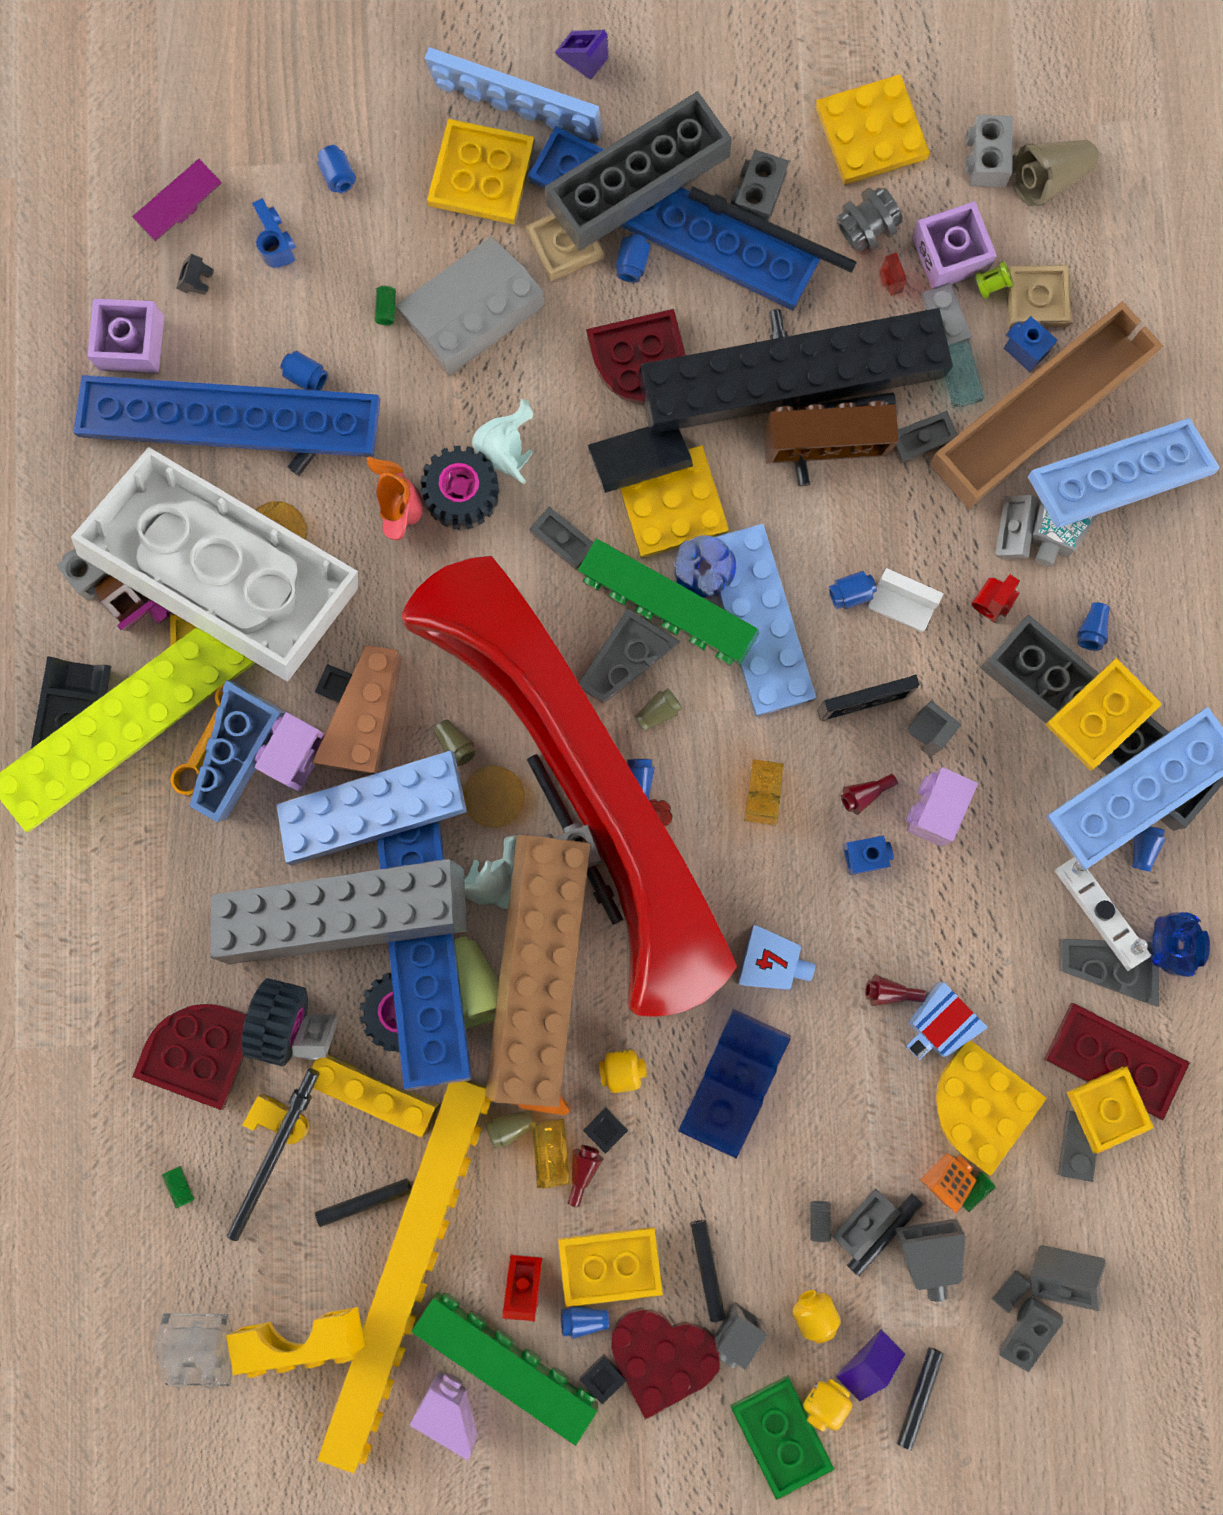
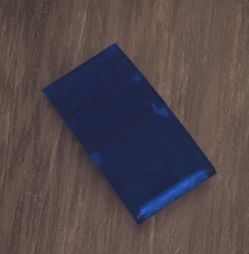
(734, 1083)

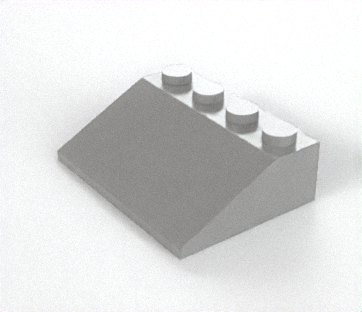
(472, 304)

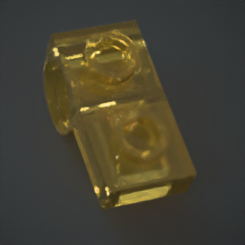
(764, 792)

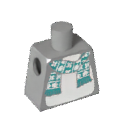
(1056, 540)

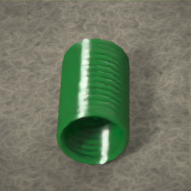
(386, 315)
(178, 1187)
(978, 1192)

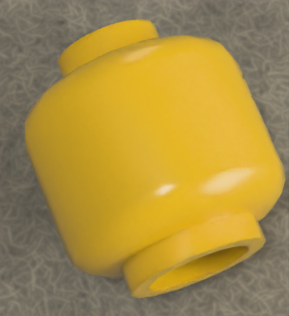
(622, 1071)
(816, 1316)
(827, 1405)

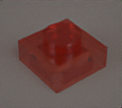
(892, 274)

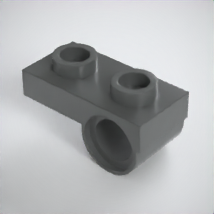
(1031, 1333)

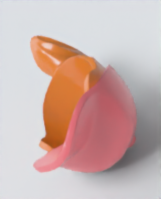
(397, 497)

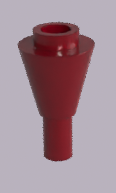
(860, 796)
(884, 991)
(584, 1166)

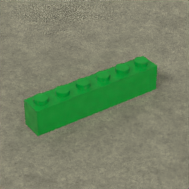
(669, 602)
(506, 1367)

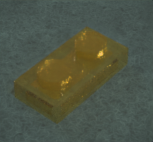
(550, 1153)

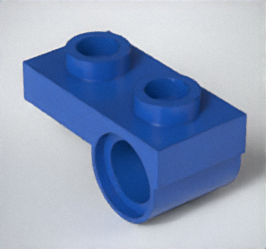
(273, 237)

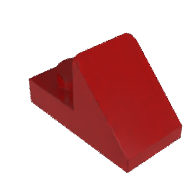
(522, 1288)

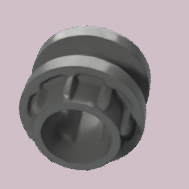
(869, 219)

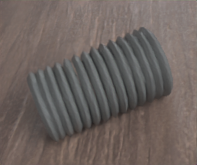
(821, 1228)
(1011, 1291)

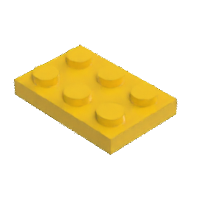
(1103, 714)
(610, 1266)

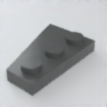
(625, 655)
(1099, 965)

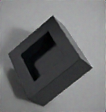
(333, 683)
(605, 1130)
(603, 1379)

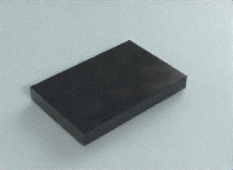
(638, 457)
(867, 698)

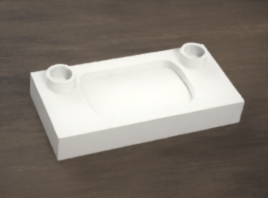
(216, 563)

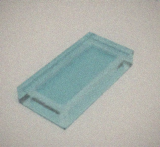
(963, 378)

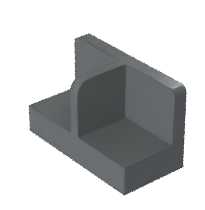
(933, 728)
(1068, 1277)

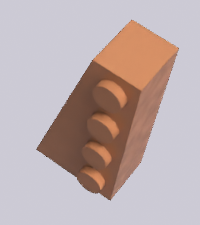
(362, 719)

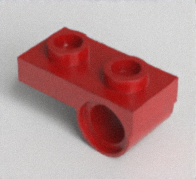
(996, 597)

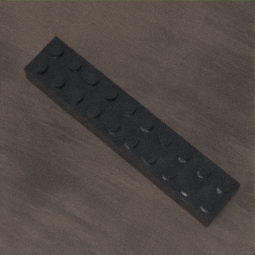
(794, 370)

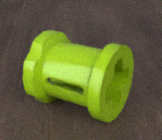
(994, 279)

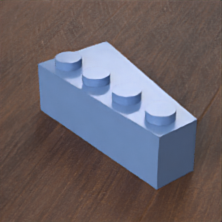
(238, 733)

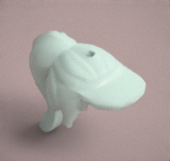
(502, 443)
(494, 881)

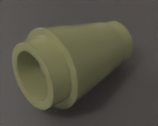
(658, 709)
(453, 739)
(508, 1128)

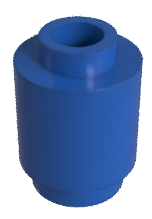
(336, 169)
(632, 258)
(303, 371)
(852, 590)

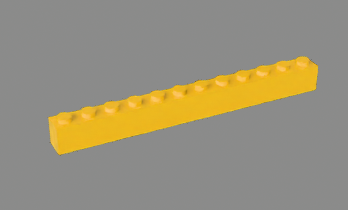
(403, 1276)

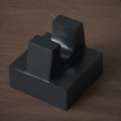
(190, 273)

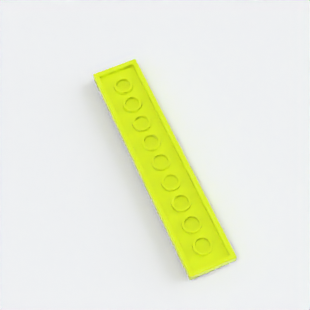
(117, 726)

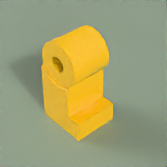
(270, 1114)

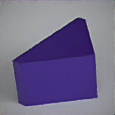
(585, 51)
(872, 1366)

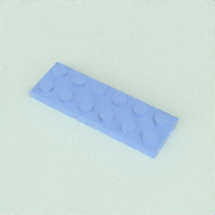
(515, 94)
(1123, 472)
(775, 664)
(1142, 789)
(371, 808)

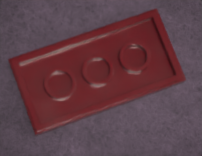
(1094, 1046)

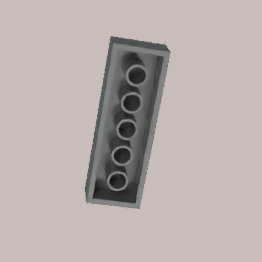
(638, 171)

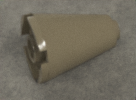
(1050, 168)

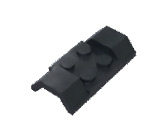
(67, 692)

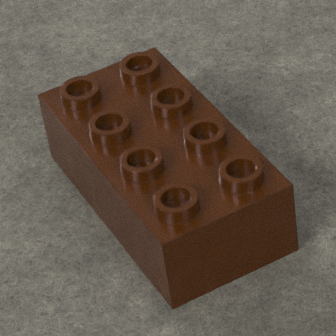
(830, 432)

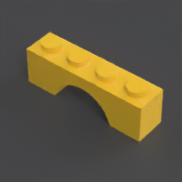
(373, 1096)
(261, 1348)

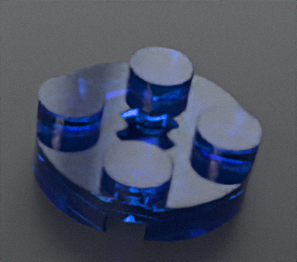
(716, 553)
(1166, 949)

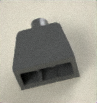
(933, 1255)

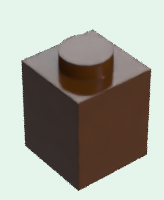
(118, 597)

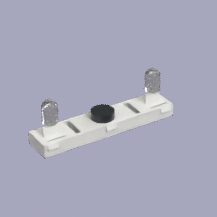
(1103, 914)

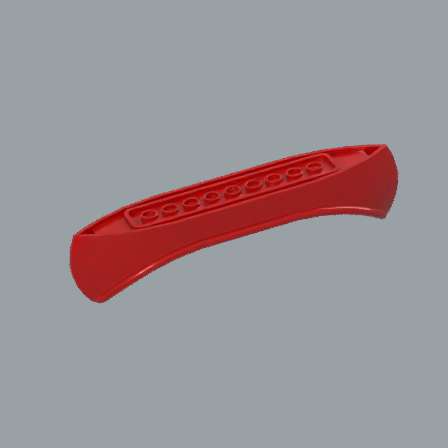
(671, 931)

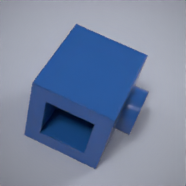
(1029, 343)
(868, 855)

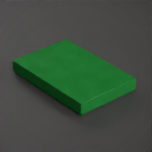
(781, 1437)

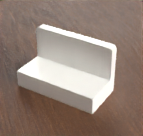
(905, 600)

